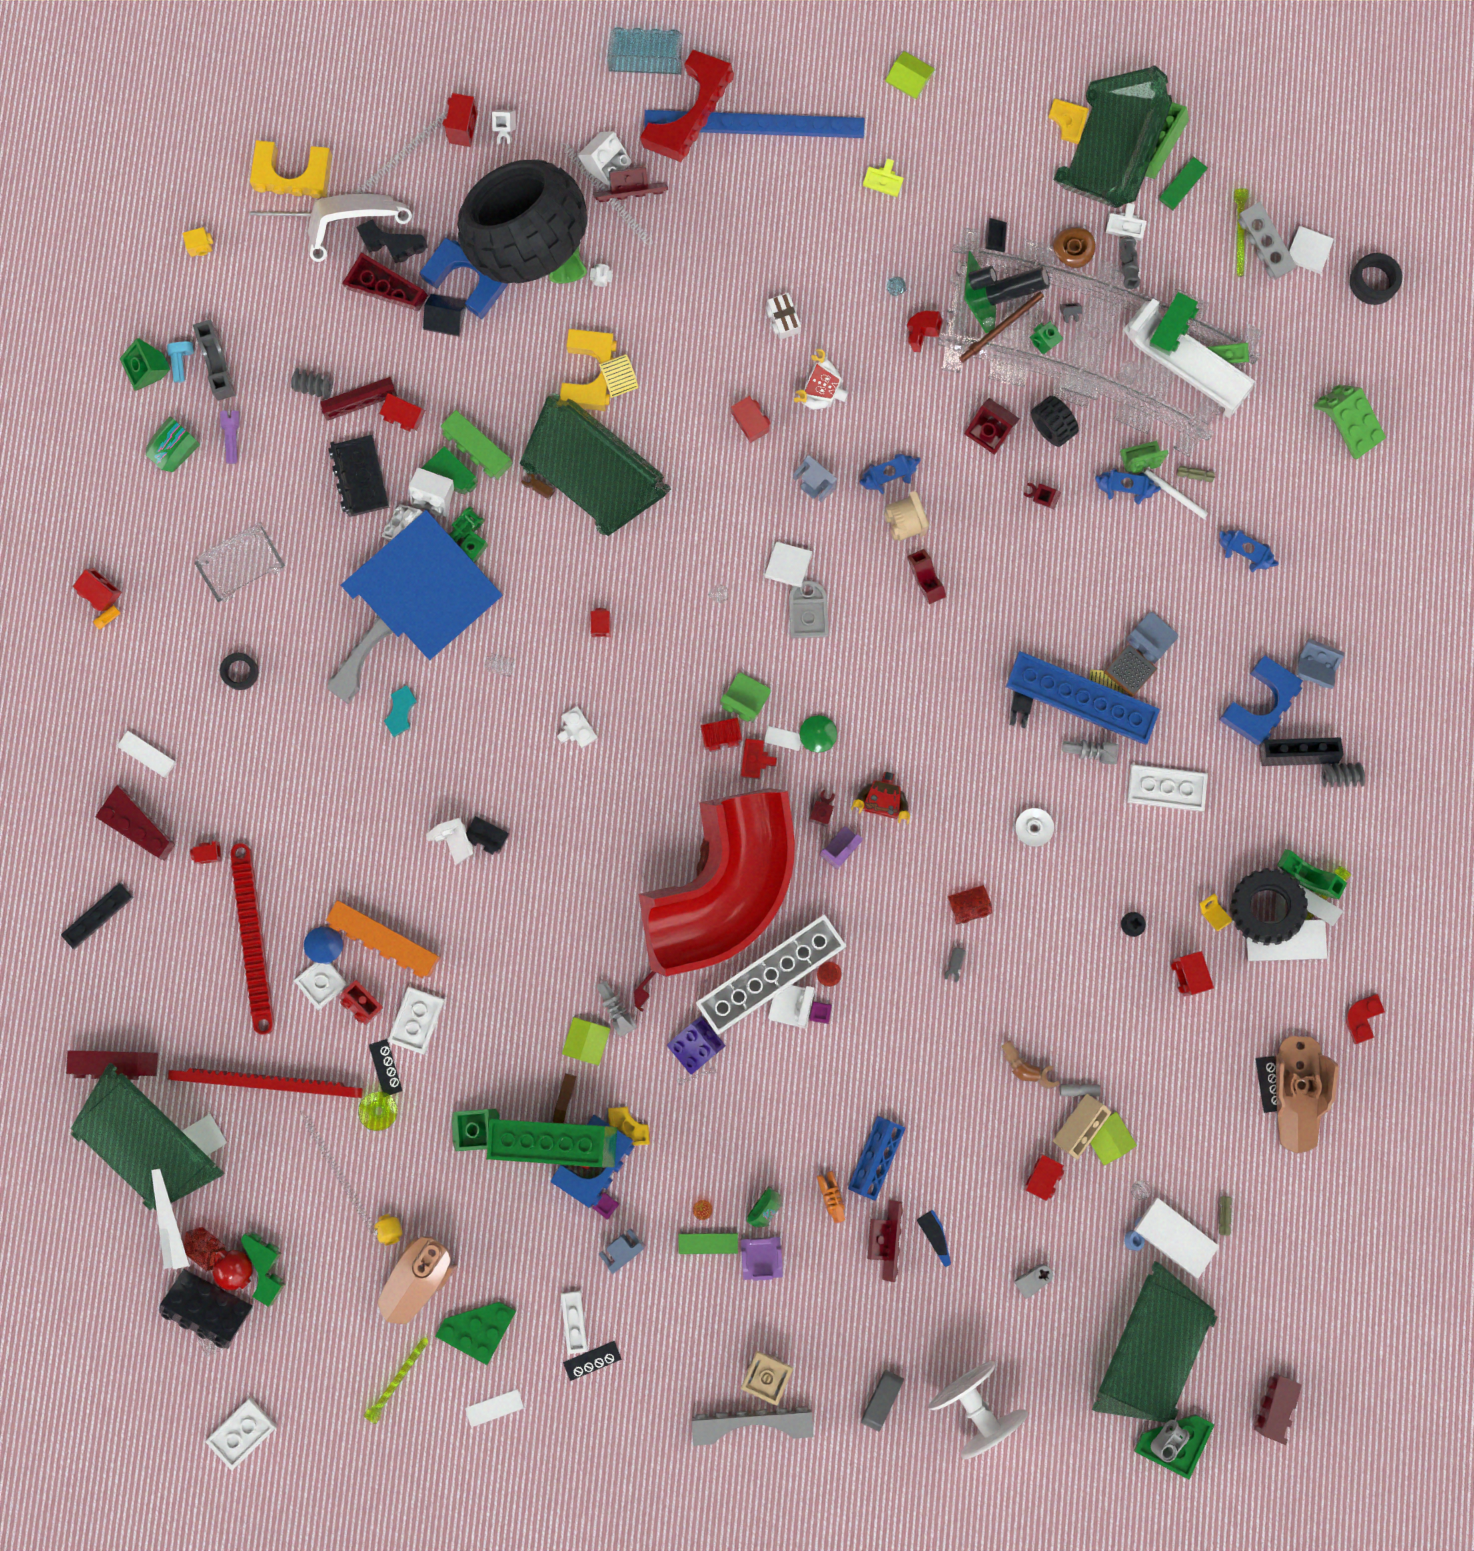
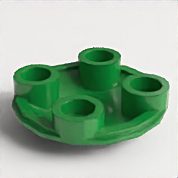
(818, 734)

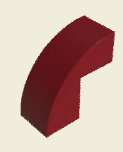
(925, 576)

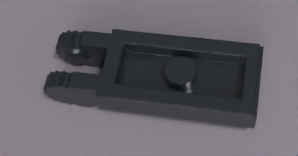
(1023, 705)

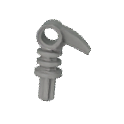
(1107, 752)
(623, 1022)

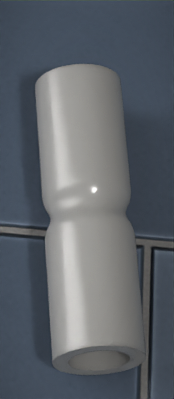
(1076, 1090)

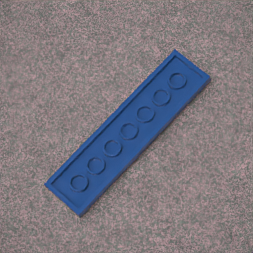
(1082, 698)

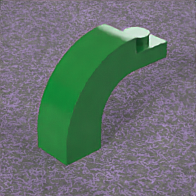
(1310, 877)

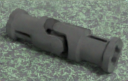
(1129, 263)

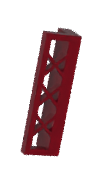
(357, 398)

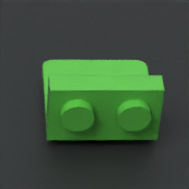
(1143, 456)
(745, 697)

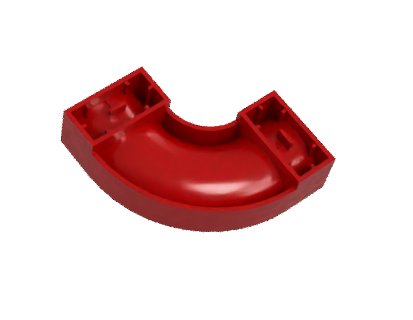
(733, 894)

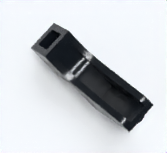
(399, 245)

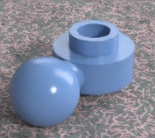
(1134, 1240)

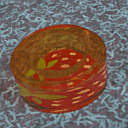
(702, 1209)

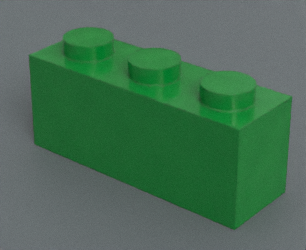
(1174, 324)

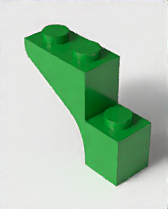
(263, 1258)

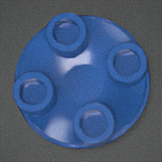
(323, 945)

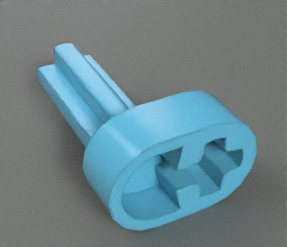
(176, 351)

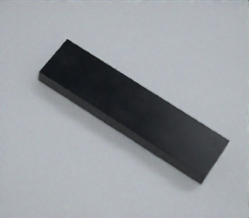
(97, 916)

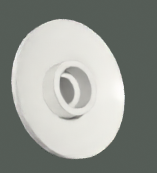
(1041, 820)

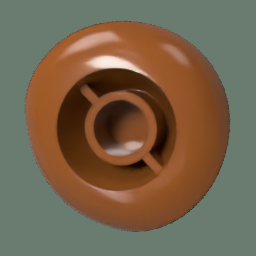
(1074, 246)

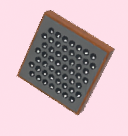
(1130, 670)

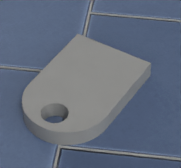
(808, 612)

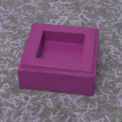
(820, 1012)
(606, 1206)

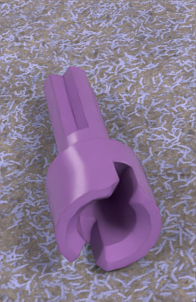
(230, 426)

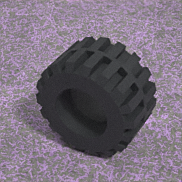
(1054, 421)

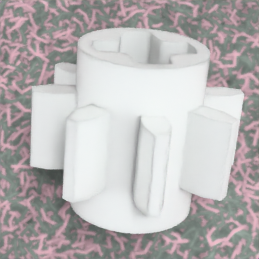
(601, 275)

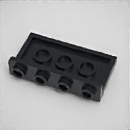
(359, 476)
(204, 1309)

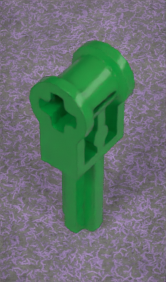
(465, 524)

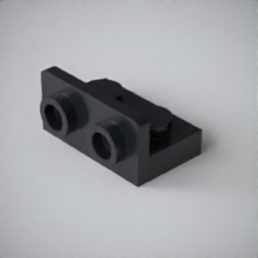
(486, 835)

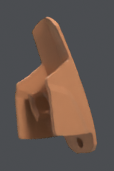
(1303, 1093)

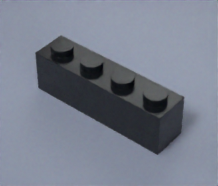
(1301, 751)

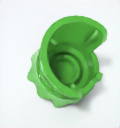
(570, 271)

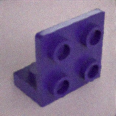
(696, 1045)

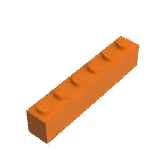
(382, 938)

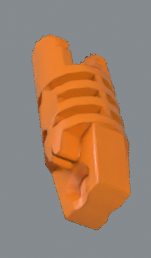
(832, 1197)

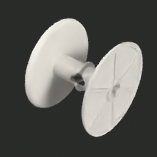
(991, 1430)

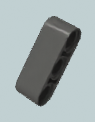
(882, 1400)

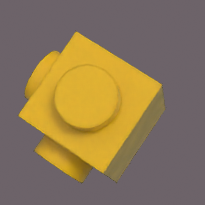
(198, 242)

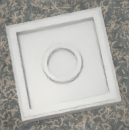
(1310, 249)
(788, 564)
(321, 984)

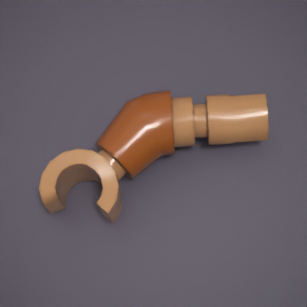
(1026, 1071)

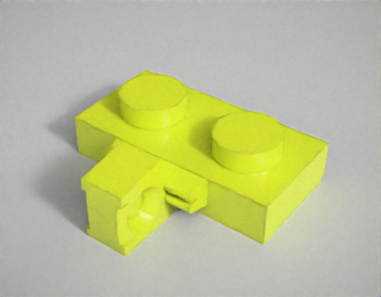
(884, 179)

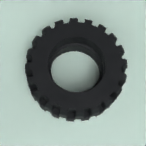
(1269, 881)

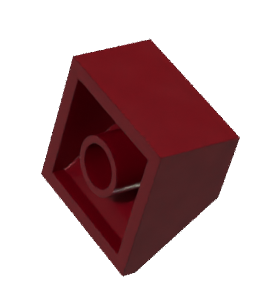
(991, 426)

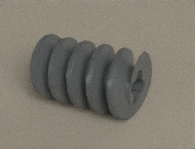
(311, 384)
(1343, 773)

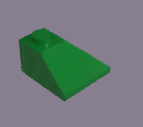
(143, 364)

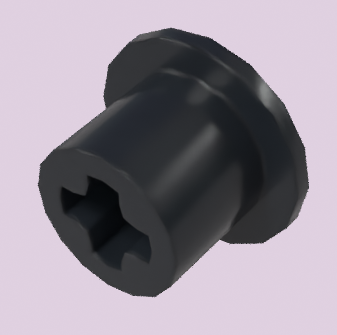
(1133, 924)

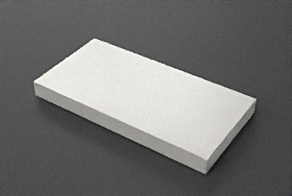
(1167, 788)
(1305, 945)
(1176, 1238)

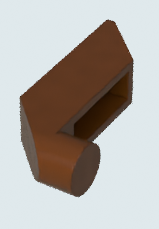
(564, 1098)

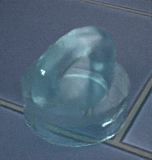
(896, 286)

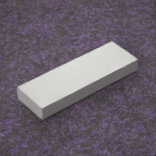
(146, 754)
(574, 1322)

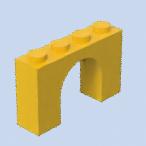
(312, 182)
(601, 347)

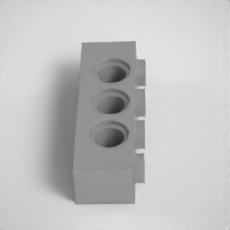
(1277, 246)

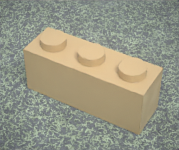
(1081, 1126)

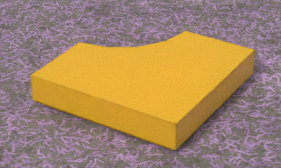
(1069, 118)
(622, 1119)

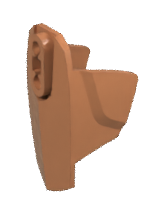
(410, 1285)

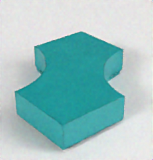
(402, 703)

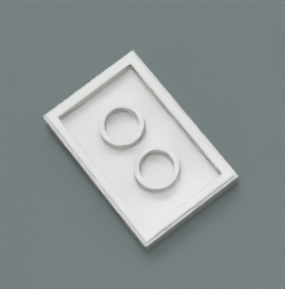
(416, 1020)
(241, 1433)

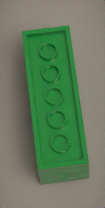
(552, 1143)

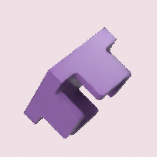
(761, 1258)

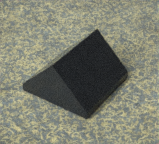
(444, 315)

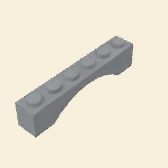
(347, 681)
(794, 1423)

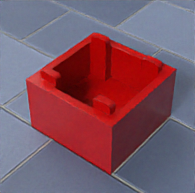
(461, 119)
(1192, 974)

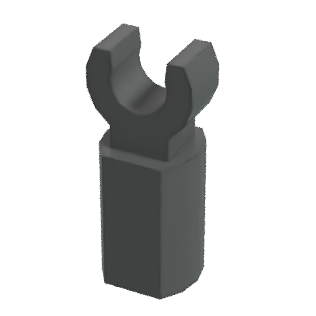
(955, 963)

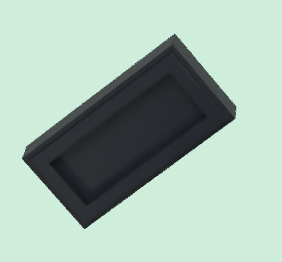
(996, 235)

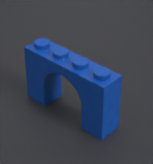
(450, 257)
(1283, 686)
(588, 1190)

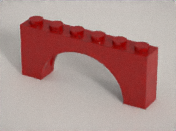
(677, 137)

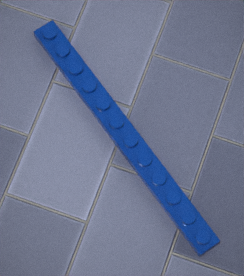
(768, 124)

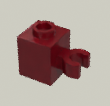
(1044, 495)
(822, 810)

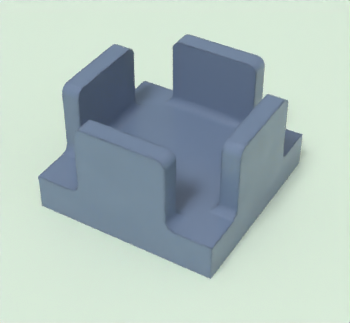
(815, 479)
(622, 1251)

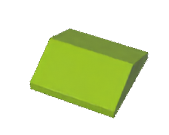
(909, 74)
(586, 1041)
(1112, 1140)

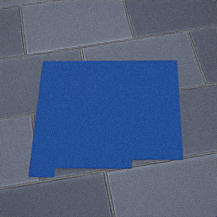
(424, 586)

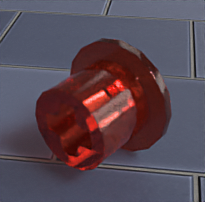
(829, 974)

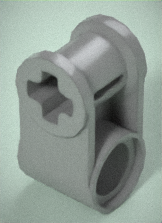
(1030, 1283)
(1168, 1442)

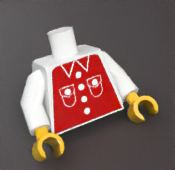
(822, 385)

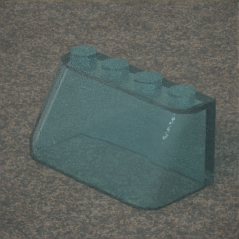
(645, 51)

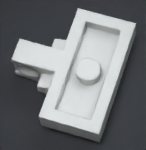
(1126, 224)
(577, 728)

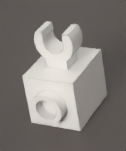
(504, 122)

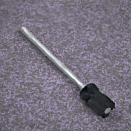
(281, 214)

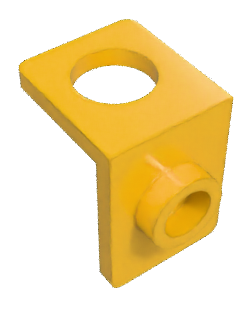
(1214, 913)

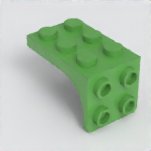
(1353, 418)

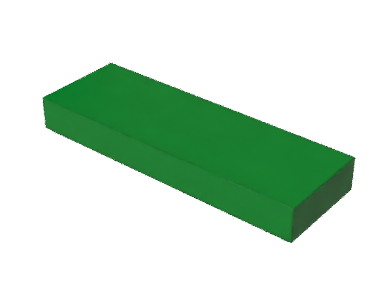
(1183, 183)

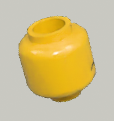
(388, 1230)

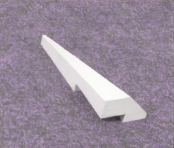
(171, 1242)

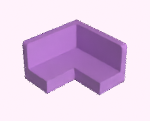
(841, 847)

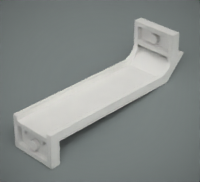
(1192, 361)

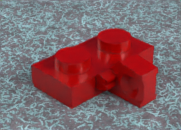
(755, 759)

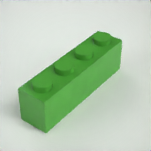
(1171, 131)
(476, 444)

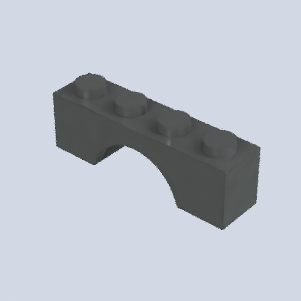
(215, 360)

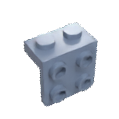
(1152, 637)
(1319, 663)

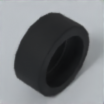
(239, 657)

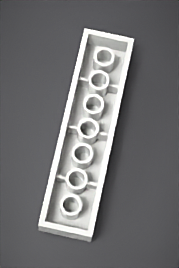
(771, 975)

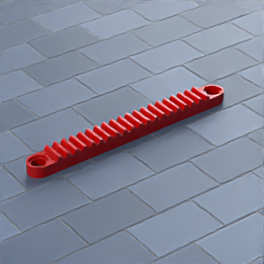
(252, 939)
(262, 1082)

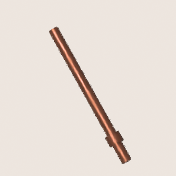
(976, 347)

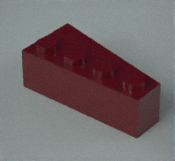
(379, 282)
(131, 821)
(128, 1063)

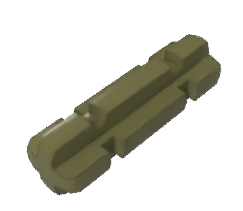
(1197, 474)
(1225, 1215)

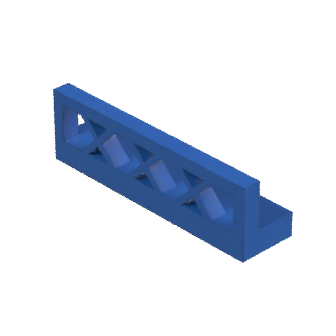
(873, 1157)

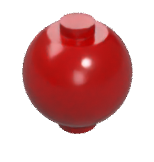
(232, 1269)

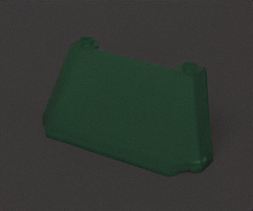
(1118, 137)
(591, 465)
(138, 1138)
(1156, 1350)

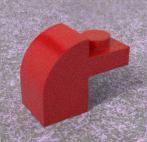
(921, 325)

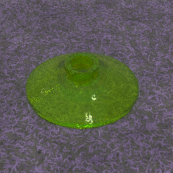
(368, 1107)

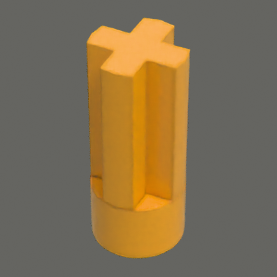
(102, 620)

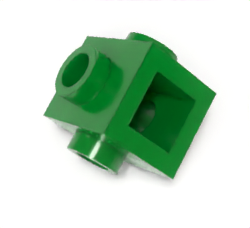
(1045, 337)

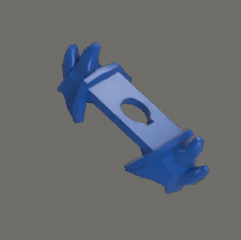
(874, 477)
(1142, 485)
(1261, 556)

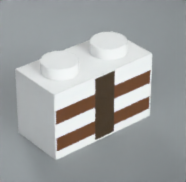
(783, 316)

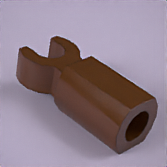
(539, 487)

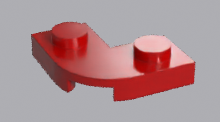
(1358, 1015)

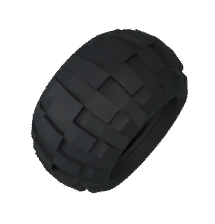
(522, 221)

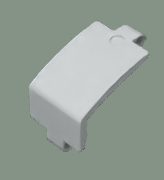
(345, 207)

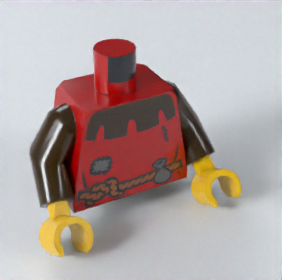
(883, 799)

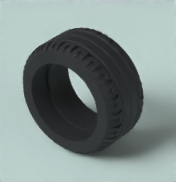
(1387, 265)

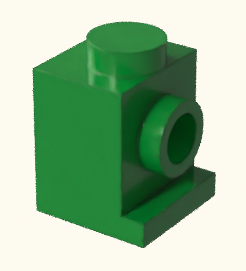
(479, 546)

